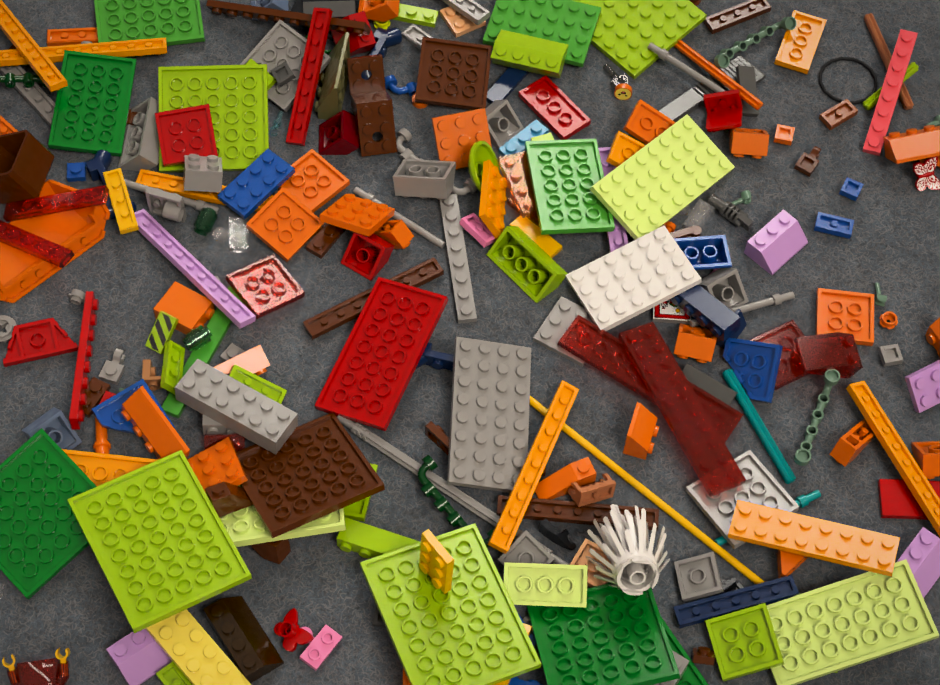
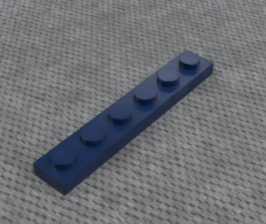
(736, 600)

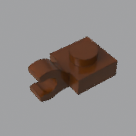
(808, 162)

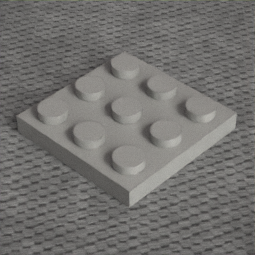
(556, 325)

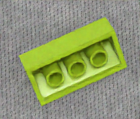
(529, 53)
(526, 263)

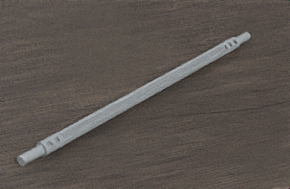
(440, 484)

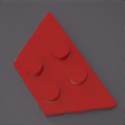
(37, 341)

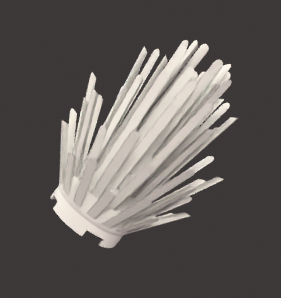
(629, 551)

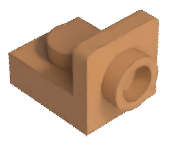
(150, 375)

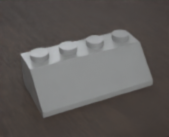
(141, 139)

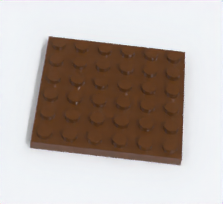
(308, 477)

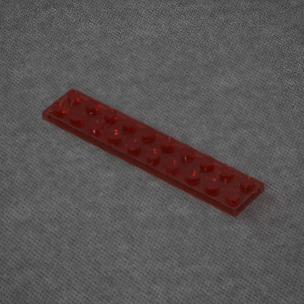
(610, 357)
(682, 409)

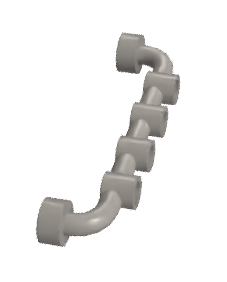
(405, 136)

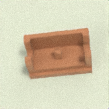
(593, 492)

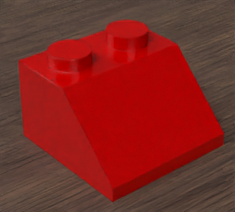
(358, 44)
(367, 254)

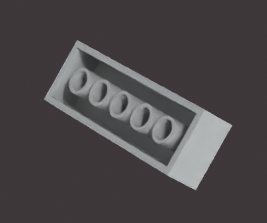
(236, 406)

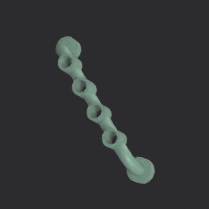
(723, 59)
(802, 455)

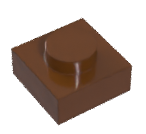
(703, 655)

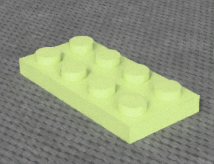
(546, 584)

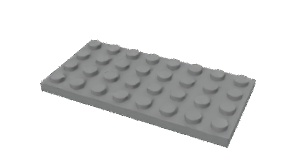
(488, 414)

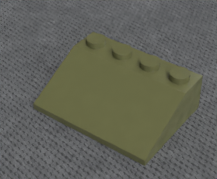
(334, 80)

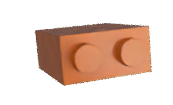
(187, 306)

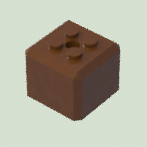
(22, 166)

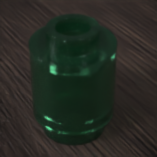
(205, 221)
(197, 338)

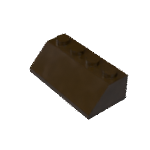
(242, 637)

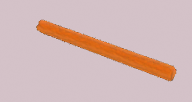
(718, 74)

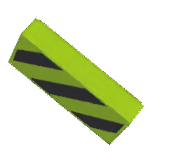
(161, 332)

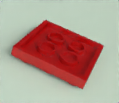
(185, 133)

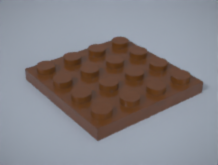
(453, 73)

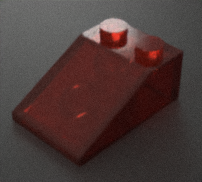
(829, 351)

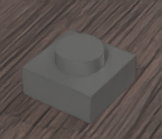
(283, 74)

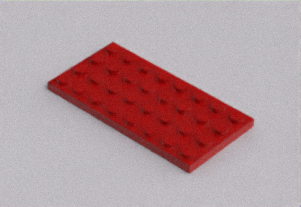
(381, 353)

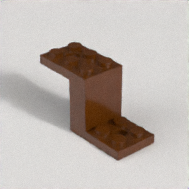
(371, 105)

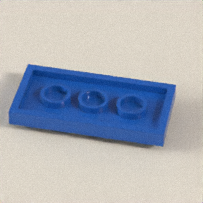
(256, 183)

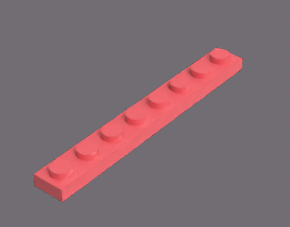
(890, 92)

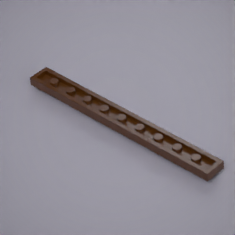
(293, 18)

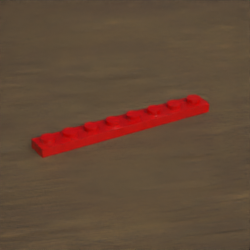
(309, 76)
(83, 364)

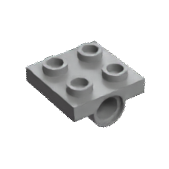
(166, 204)

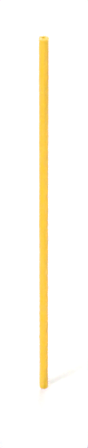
(653, 498)

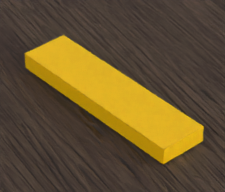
(120, 201)

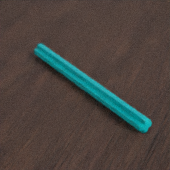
(759, 427)

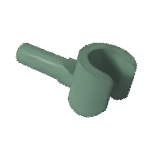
(745, 198)
(879, 299)

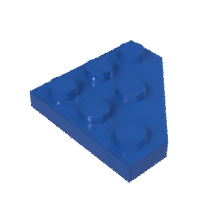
(754, 366)
(109, 411)

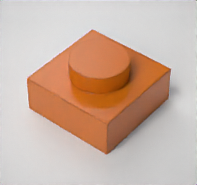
(784, 134)

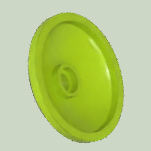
(480, 152)

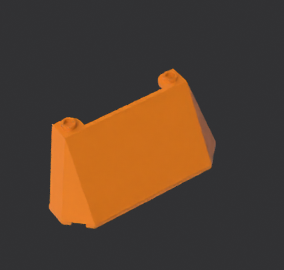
(71, 229)

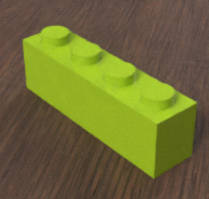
(369, 540)

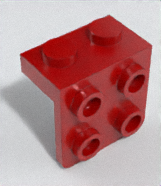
(723, 110)

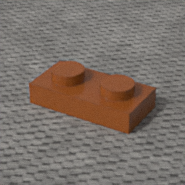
(838, 114)

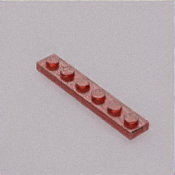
(56, 203)
(34, 245)

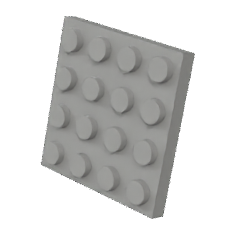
(276, 47)
(758, 488)

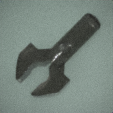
(623, 78)

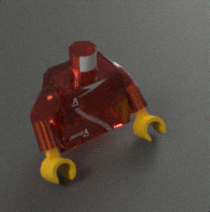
(39, 672)

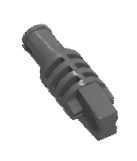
(731, 212)

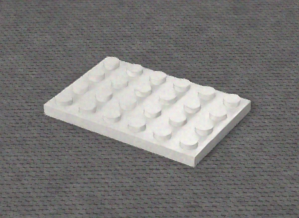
(633, 279)

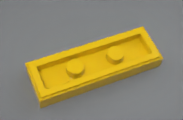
(545, 242)

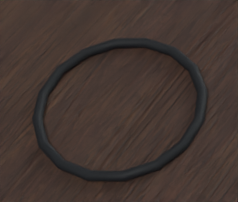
(847, 59)

